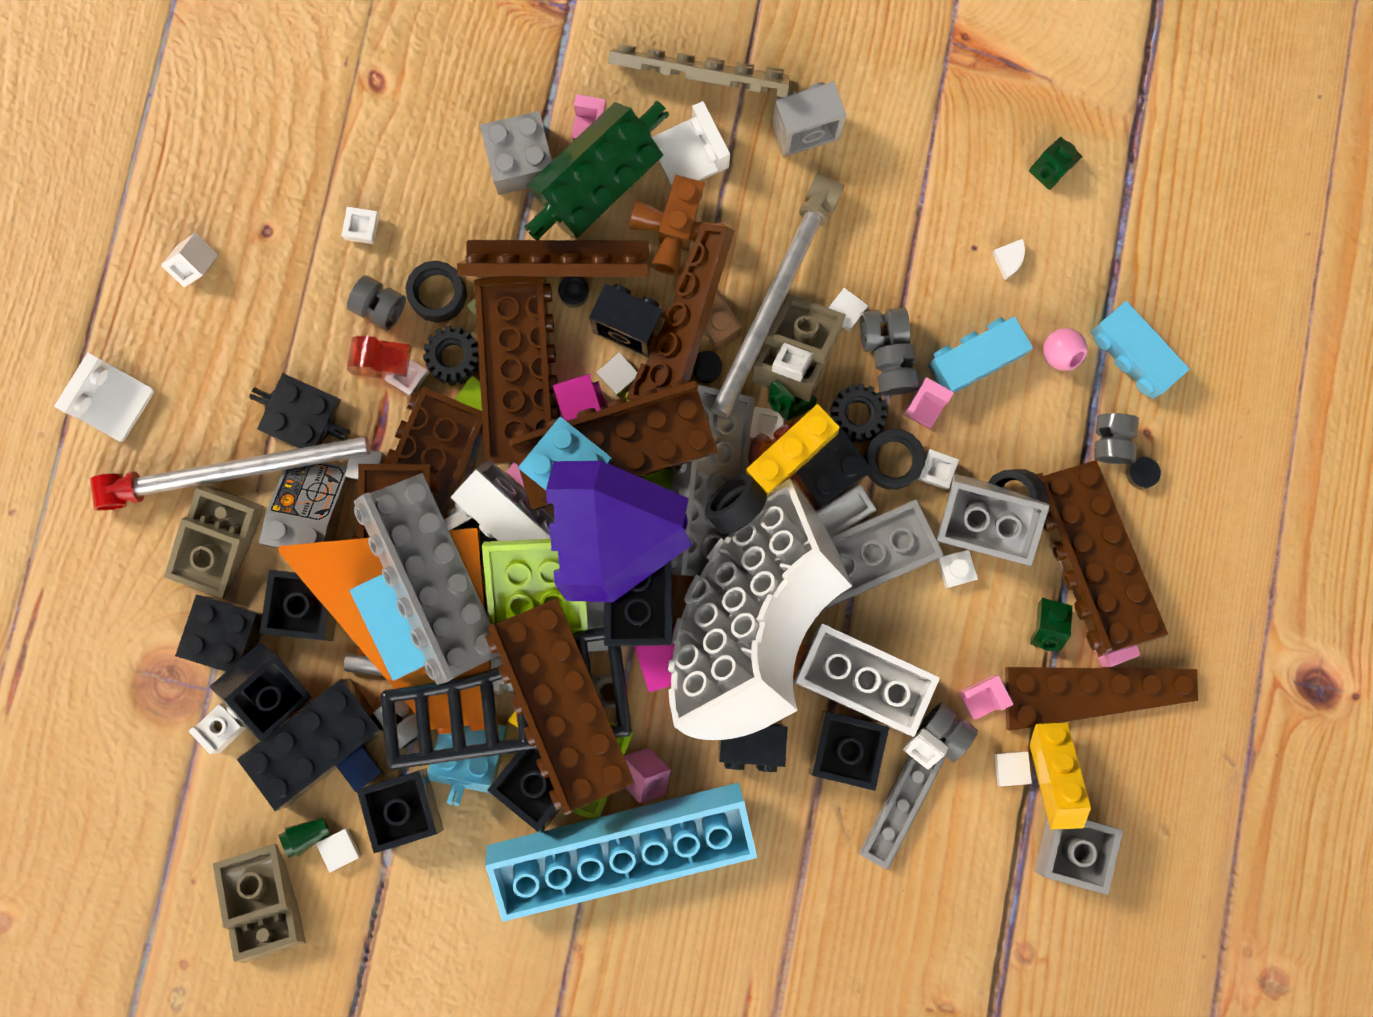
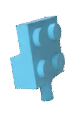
(560, 444)
(468, 773)

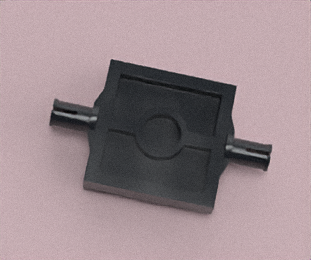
(299, 413)

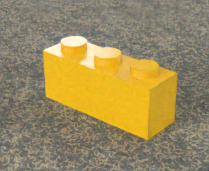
(793, 449)
(1059, 776)

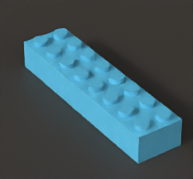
(620, 852)

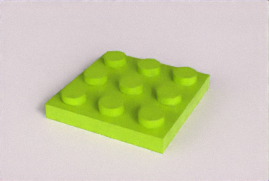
(522, 577)

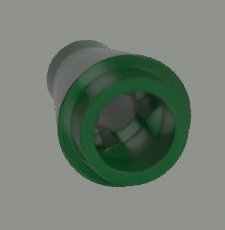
(303, 836)

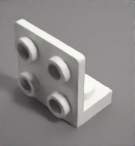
(693, 147)
(104, 397)

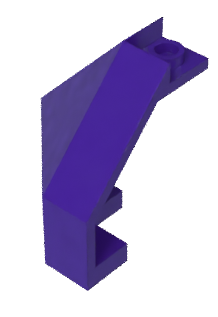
(610, 529)

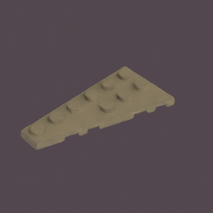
(710, 71)

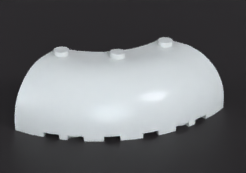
(749, 619)

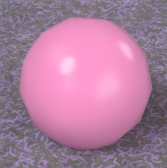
(1065, 349)

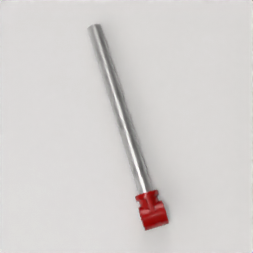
(114, 490)

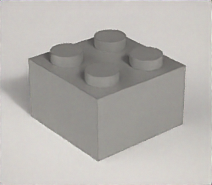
(808, 118)
(516, 150)
(1080, 855)

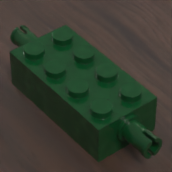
(595, 169)

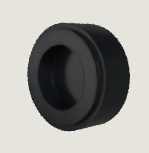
(573, 291)
(707, 367)
(1143, 473)

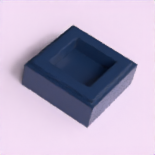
(360, 769)

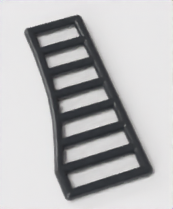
(485, 680)

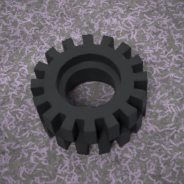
(439, 343)
(868, 397)

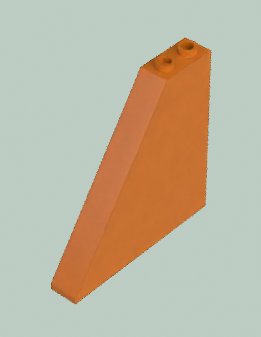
(340, 565)

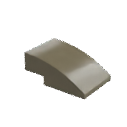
(804, 327)
(213, 540)
(258, 904)

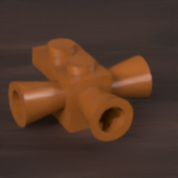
(675, 225)

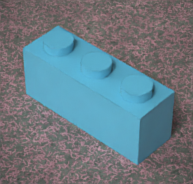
(1139, 351)
(980, 354)
(387, 627)

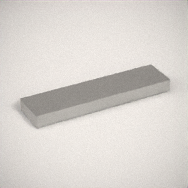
(898, 812)

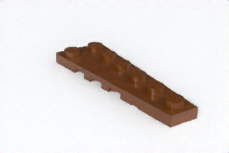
(685, 320)
(1073, 694)

